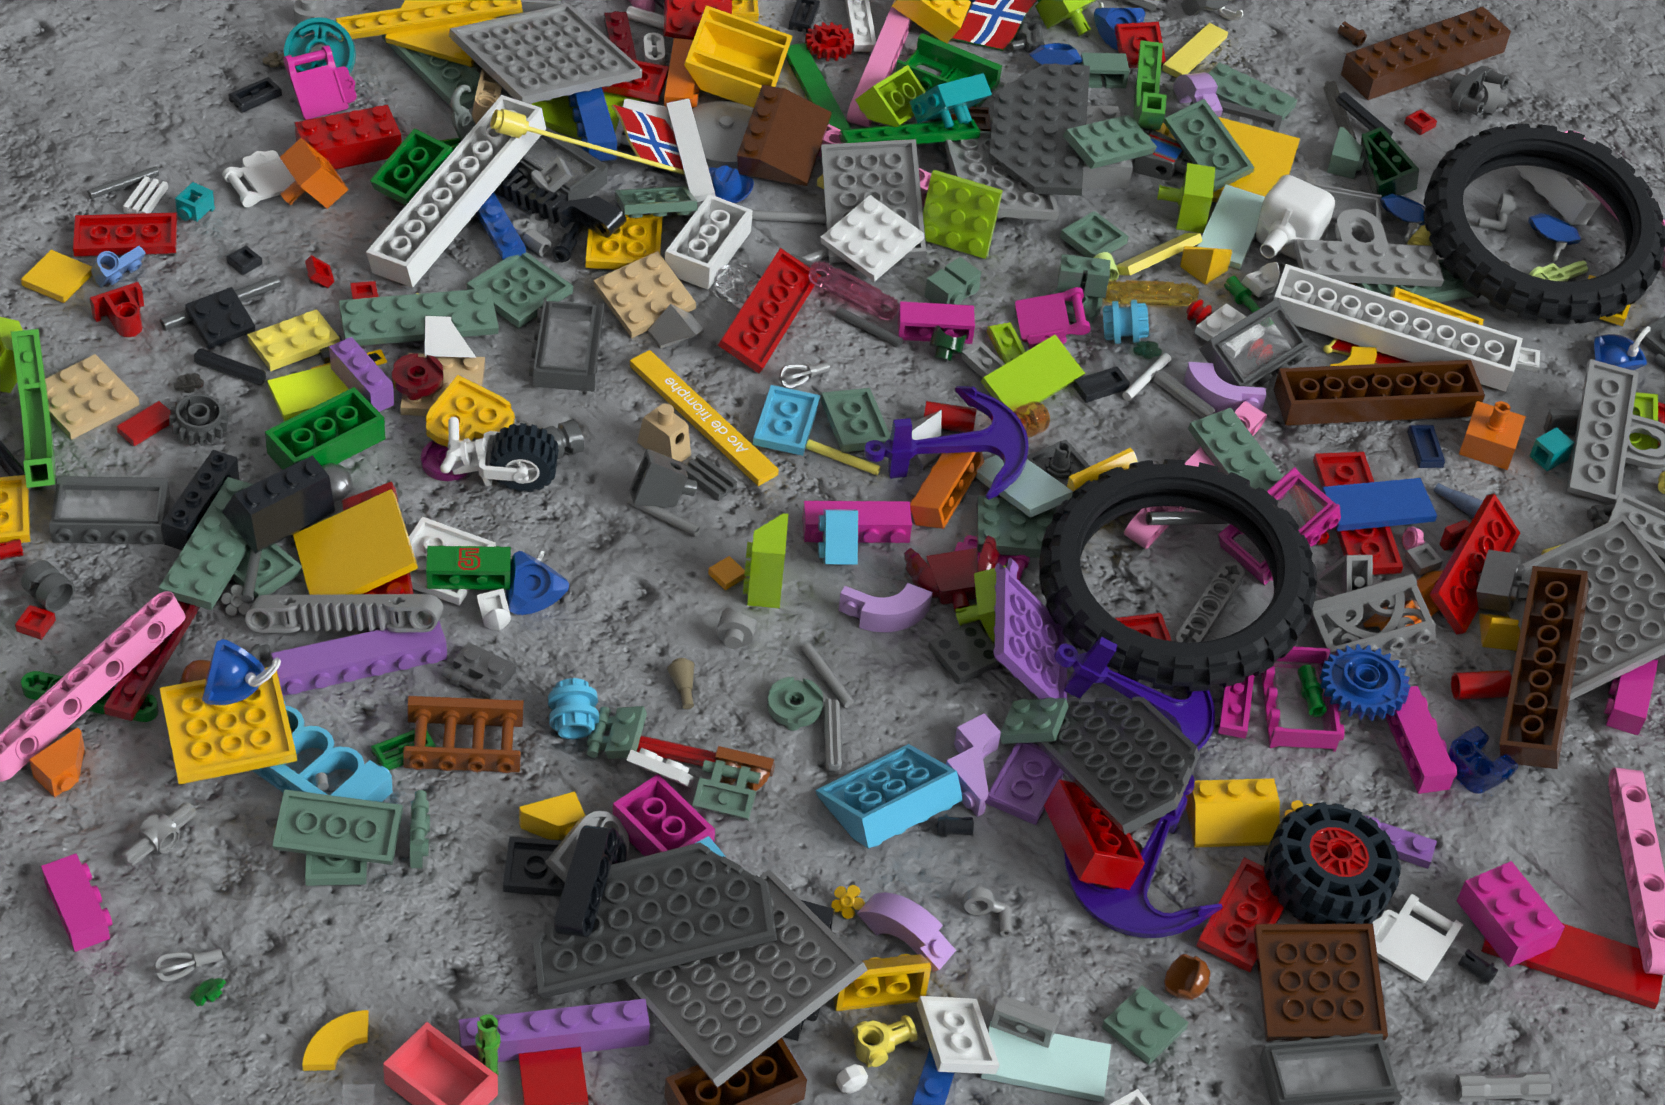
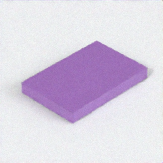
(1025, 783)

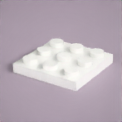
(872, 238)
(436, 534)

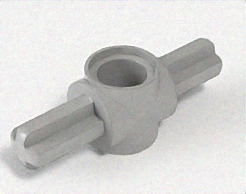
(159, 834)

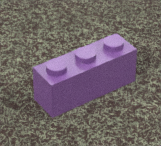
(360, 371)

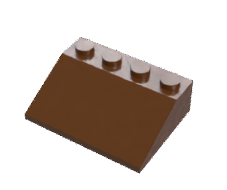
(782, 137)

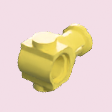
(884, 1037)

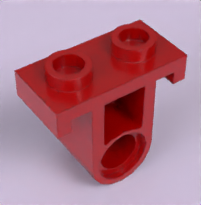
(121, 308)

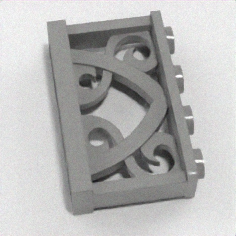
(1373, 598)

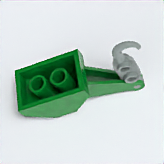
(421, 156)

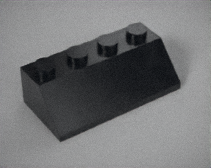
(281, 504)

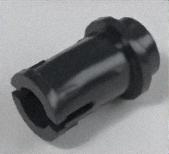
(955, 825)
(1478, 967)

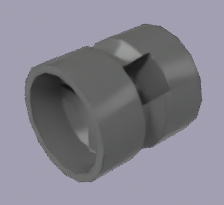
(568, 437)
(48, 585)

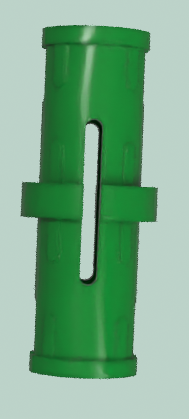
(1311, 691)

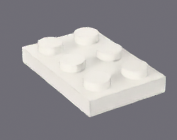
(957, 1035)

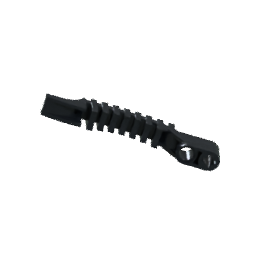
(590, 212)

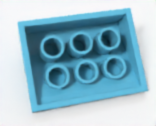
(891, 795)

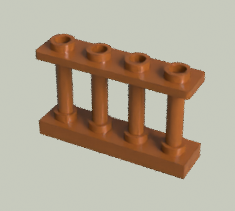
(463, 712)

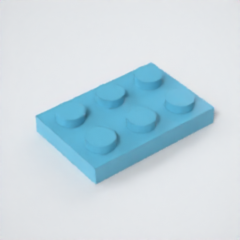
(786, 420)

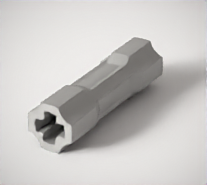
(1481, 1087)

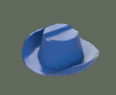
(730, 184)

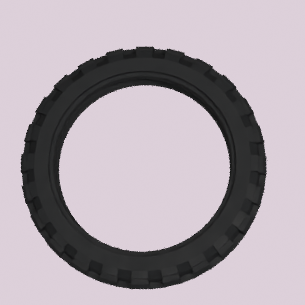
(1517, 291)
(1194, 487)

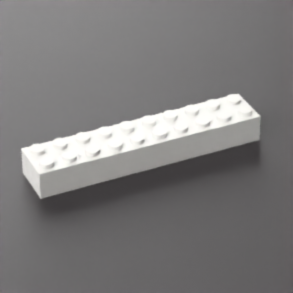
(451, 196)
(1395, 325)

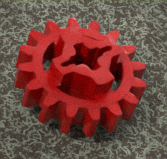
(829, 41)

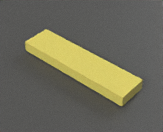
(1195, 50)
(1158, 253)

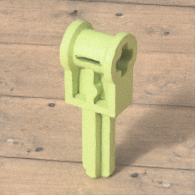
(1554, 273)

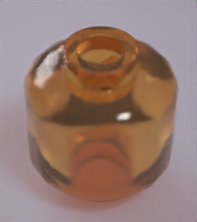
(1033, 417)

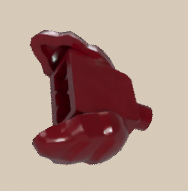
(951, 573)

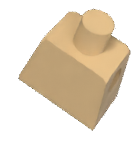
(665, 433)

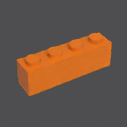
(679, 81)
(945, 488)

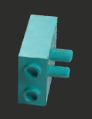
(951, 98)

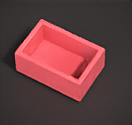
(438, 1072)

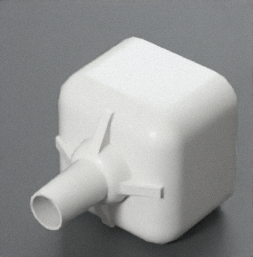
(1291, 213)

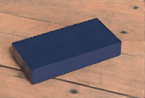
(1426, 446)

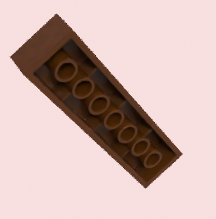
(1425, 53)
(1377, 392)
(1544, 667)

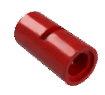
(953, 416)
(1480, 684)

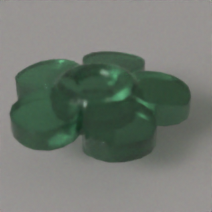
(1147, 349)

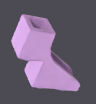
(973, 743)

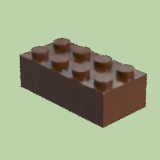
(766, 1080)

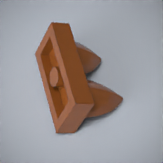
(739, 758)

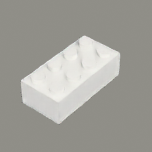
(708, 241)

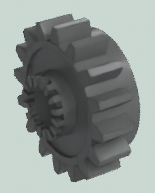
(198, 418)

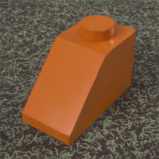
(60, 763)

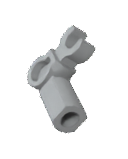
(528, 233)

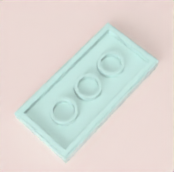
(1233, 223)
(1031, 492)
(1067, 1067)

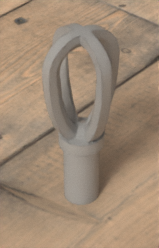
(809, 372)
(193, 961)

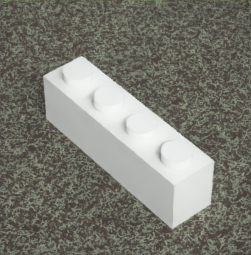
(1563, 193)

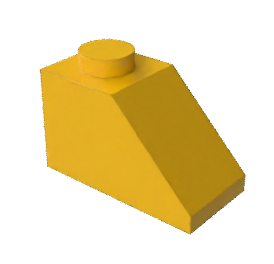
(551, 817)

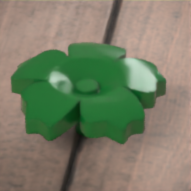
(208, 989)

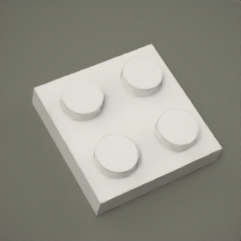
(652, 762)

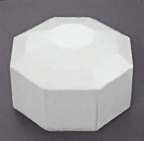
(852, 1079)

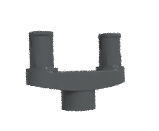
(1467, 88)

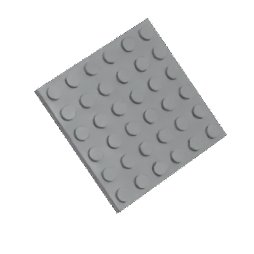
(545, 53)
(1623, 604)
(749, 998)

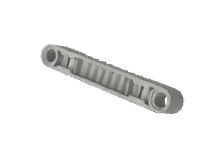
(384, 611)

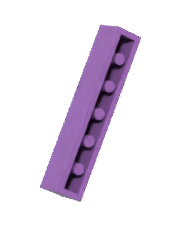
(357, 658)
(586, 1026)

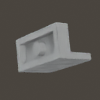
(1025, 1021)

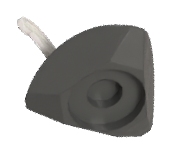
(1194, 7)

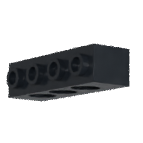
(197, 498)

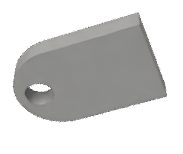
(562, 856)

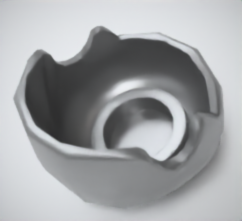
(340, 480)

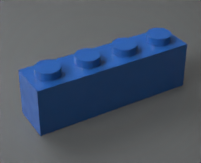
(593, 122)

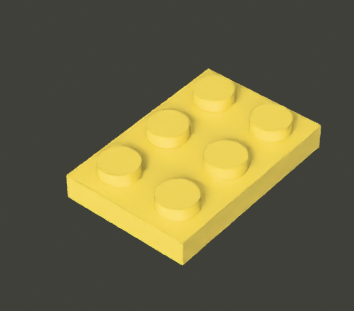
(292, 339)

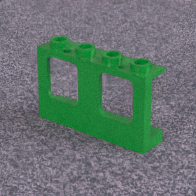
(951, 62)

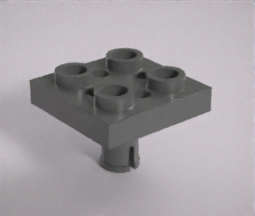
(1057, 461)

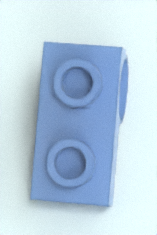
(128, 262)

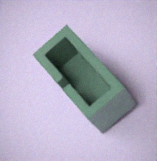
(1112, 65)
(1080, 269)
(953, 288)

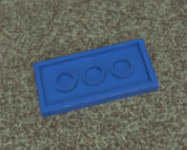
(1381, 504)

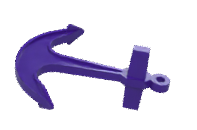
(1004, 438)
(1191, 716)
(1130, 910)

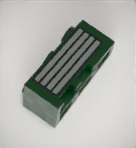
(1387, 164)

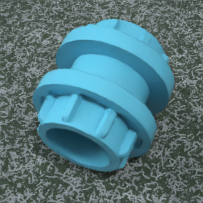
(1125, 321)
(573, 708)

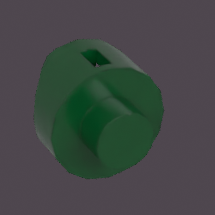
(945, 344)

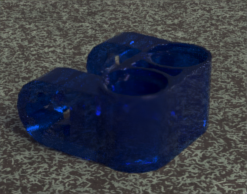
(1473, 767)

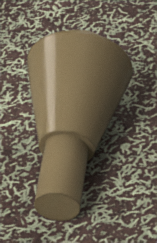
(682, 674)

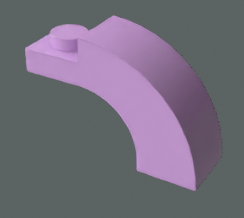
(1198, 87)
(1219, 394)
(886, 613)
(909, 922)

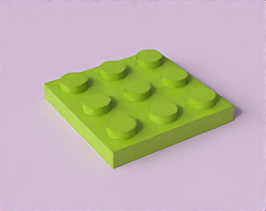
(960, 213)

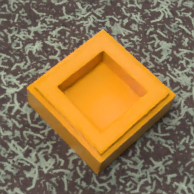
(727, 573)

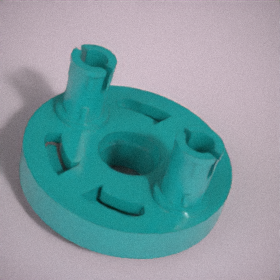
(343, 52)

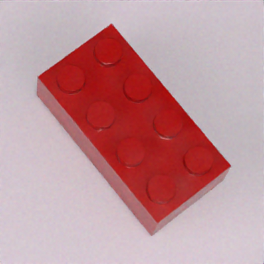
(352, 136)
(1091, 840)

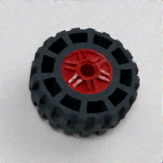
(1331, 865)

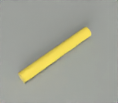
(843, 457)

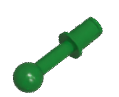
(1241, 294)

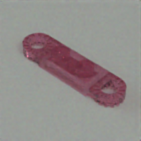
(853, 290)

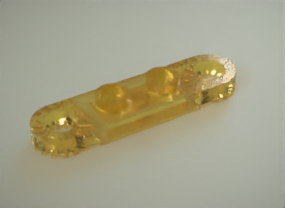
(1151, 292)

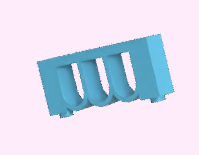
(367, 783)

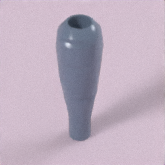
(1463, 501)

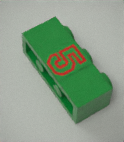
(468, 567)

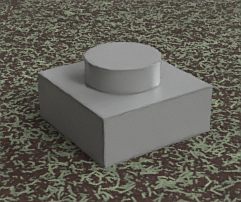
(1423, 559)

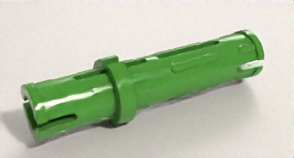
(488, 1041)

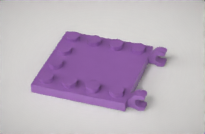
(1027, 636)

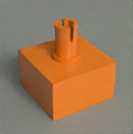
(311, 174)
(1492, 434)

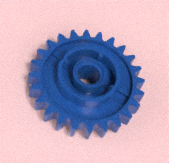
(1364, 682)

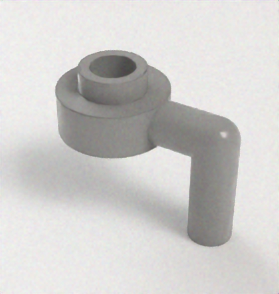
(1504, 208)
(981, 901)

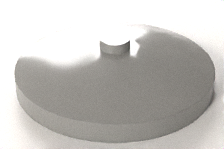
(722, 130)

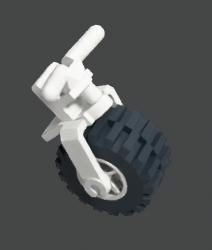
(519, 457)

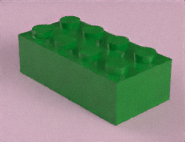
(327, 431)

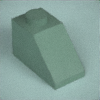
(1345, 155)

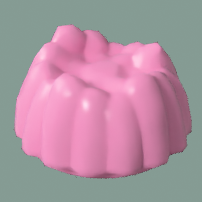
(1412, 538)

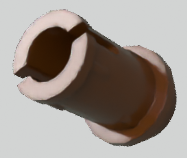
(1353, 34)

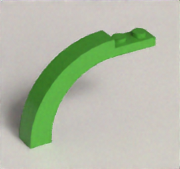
(1148, 103)
(35, 410)

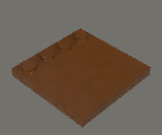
(1319, 981)

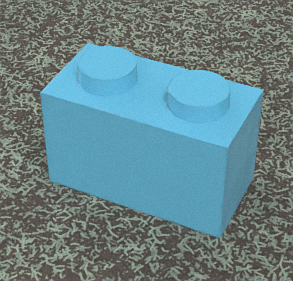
(839, 536)

